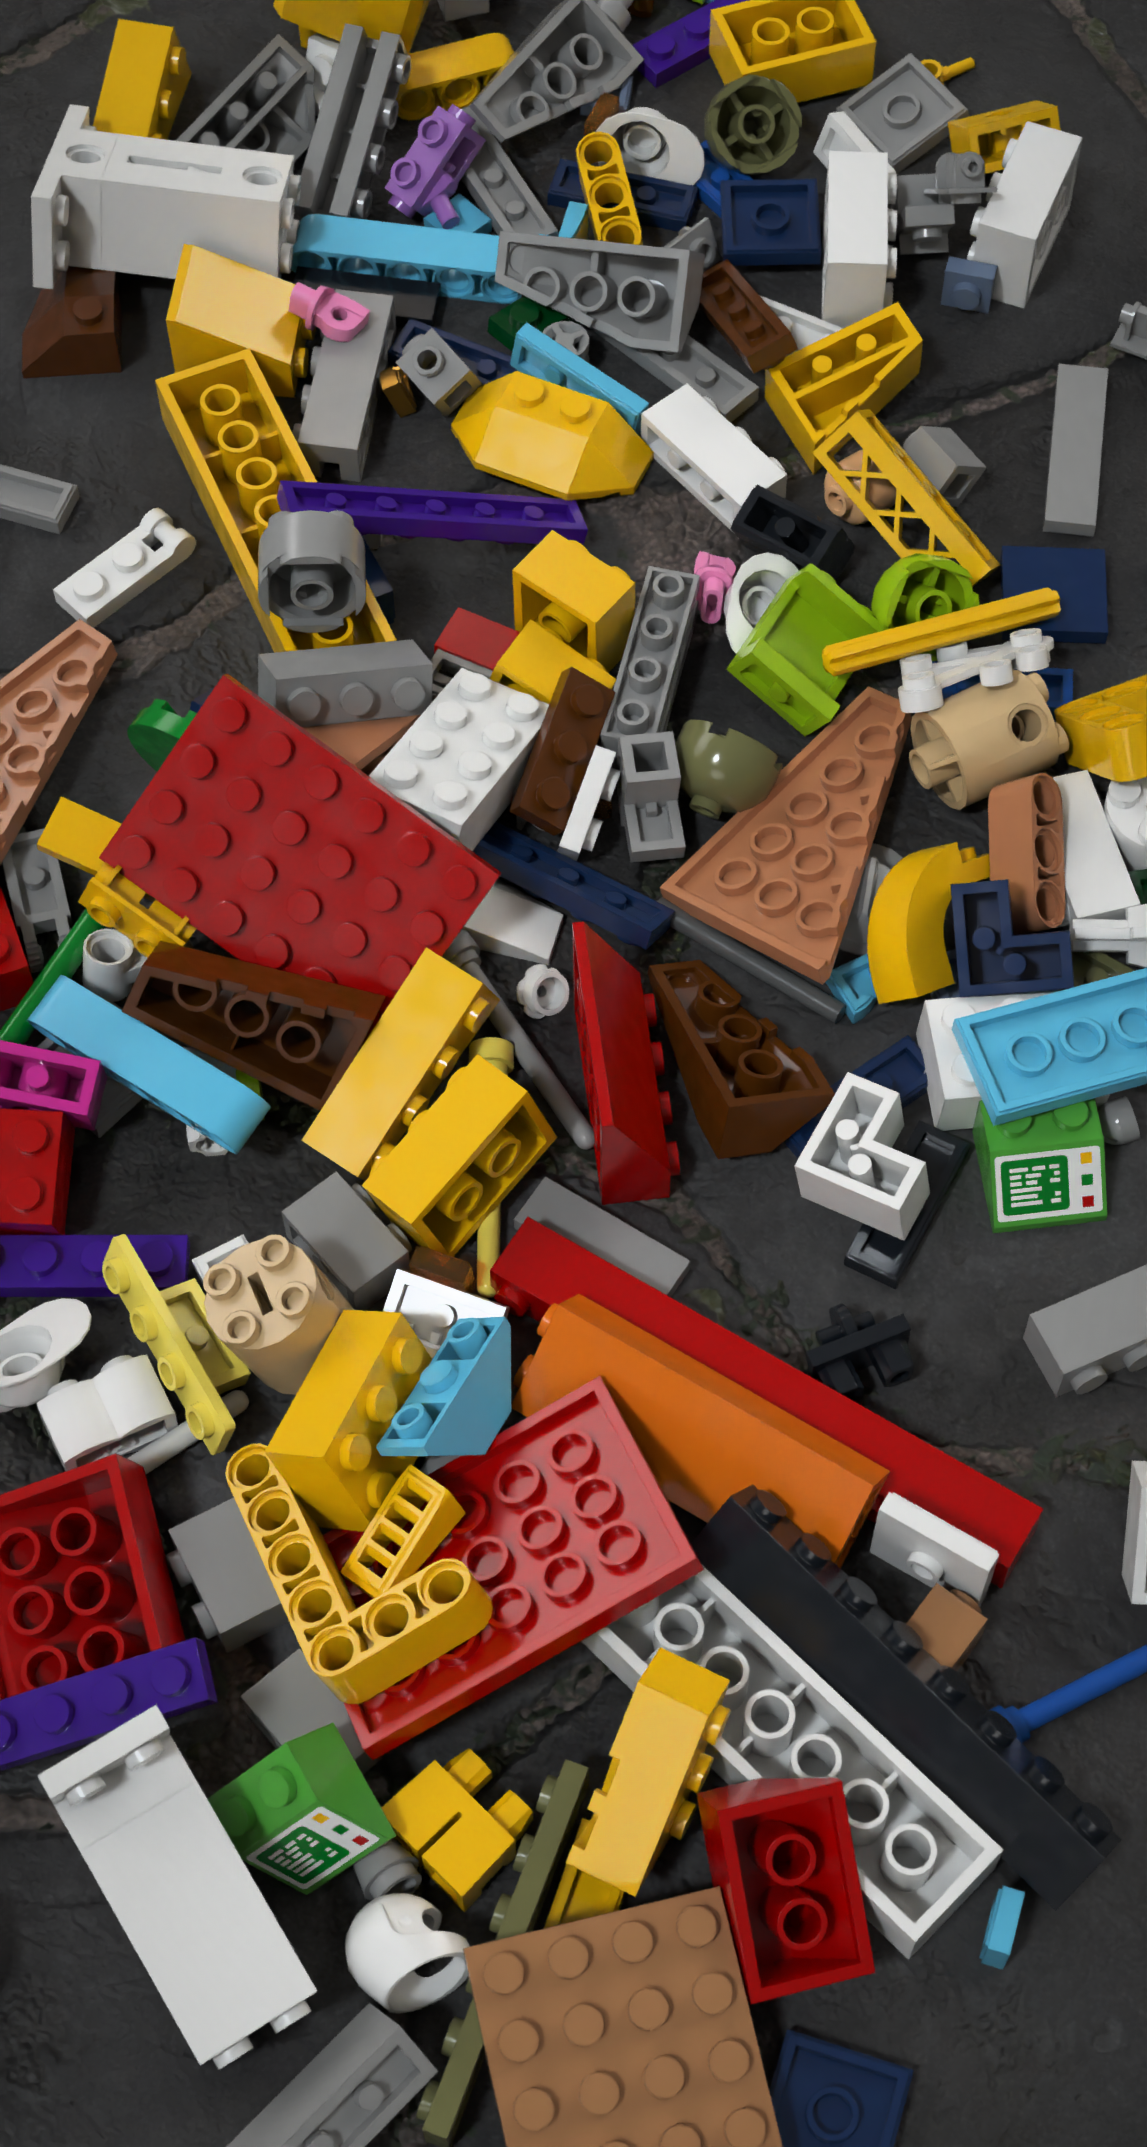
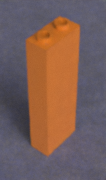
(700, 1427)

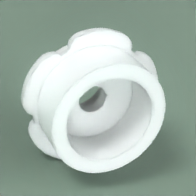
(553, 994)

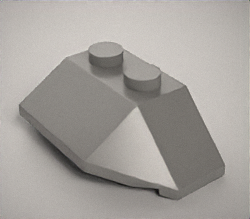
(263, 107)

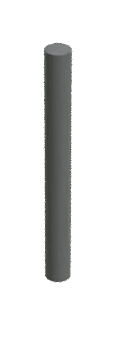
(756, 964)

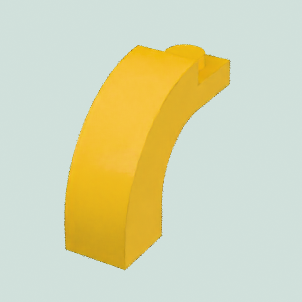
(908, 920)

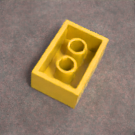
(801, 43)
(460, 1158)
(341, 1415)

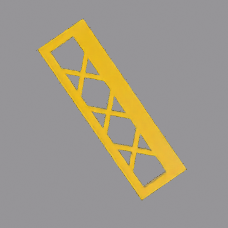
(910, 485)

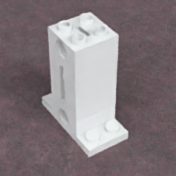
(139, 199)
(179, 1888)

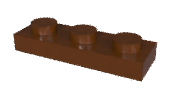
(562, 751)

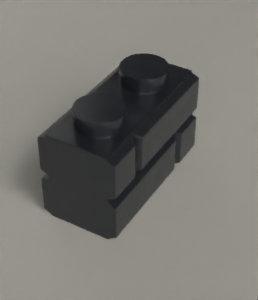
(787, 529)

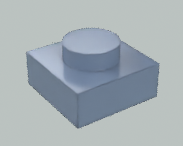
(968, 284)

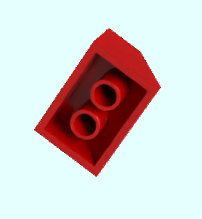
(787, 1883)

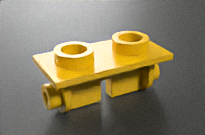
(116, 903)

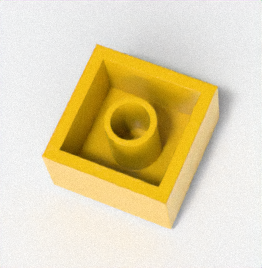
(575, 597)

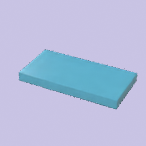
(1058, 1047)

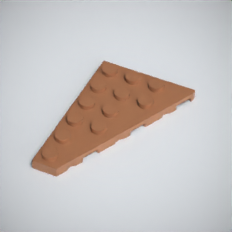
(40, 713)
(794, 862)

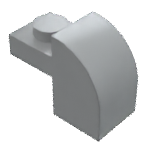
(920, 218)
(649, 796)

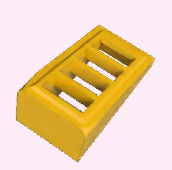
(399, 1508)

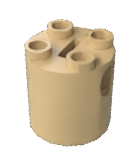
(985, 739)
(272, 1309)

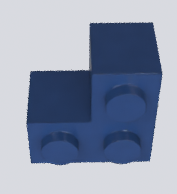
(994, 958)

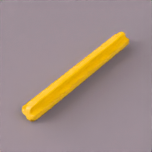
(940, 631)

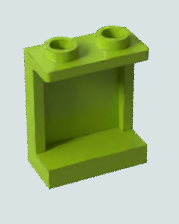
(784, 650)

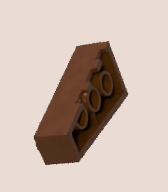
(255, 1018)

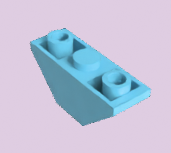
(459, 1395)

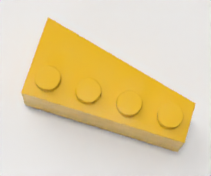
(401, 1064)

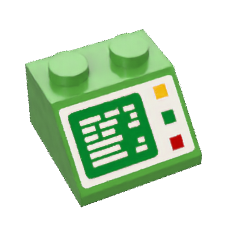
(1042, 1168)
(303, 1811)

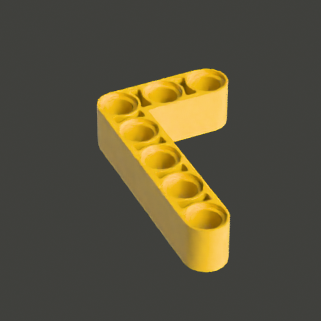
(1108, 731)
(321, 1607)

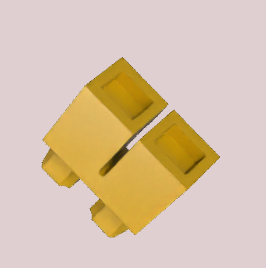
(452, 1831)

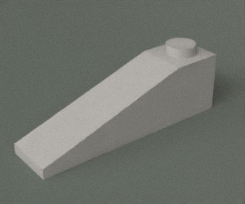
(556, 69)
(621, 289)

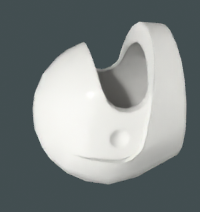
(395, 1938)

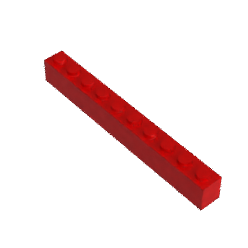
(549, 1269)

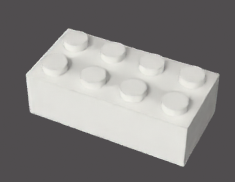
(464, 755)

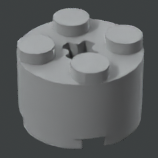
(311, 569)

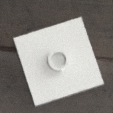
(932, 1549)

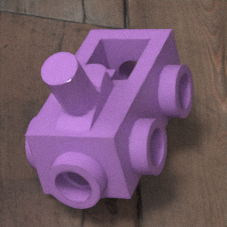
(435, 165)

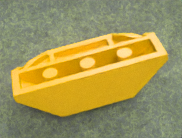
(551, 439)

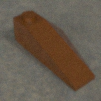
(75, 326)
(736, 1071)

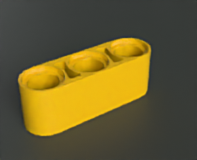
(451, 74)
(607, 185)

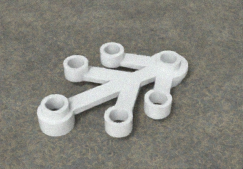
(925, 681)

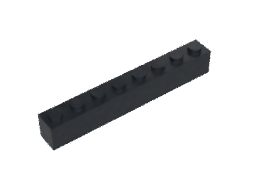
(905, 1693)

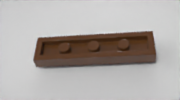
(744, 318)

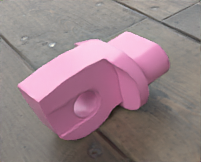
(323, 307)
(715, 579)

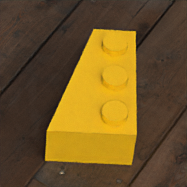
(142, 81)
(843, 374)
(653, 1771)

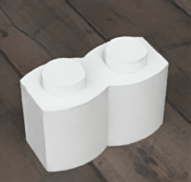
(107, 1414)

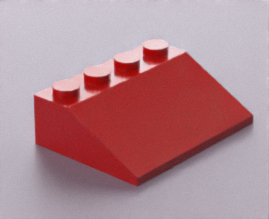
(621, 1073)
(81, 1575)

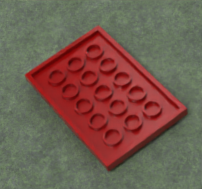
(295, 852)
(559, 1537)

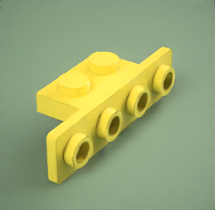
(185, 1346)

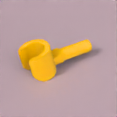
(946, 73)

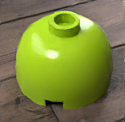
(921, 589)

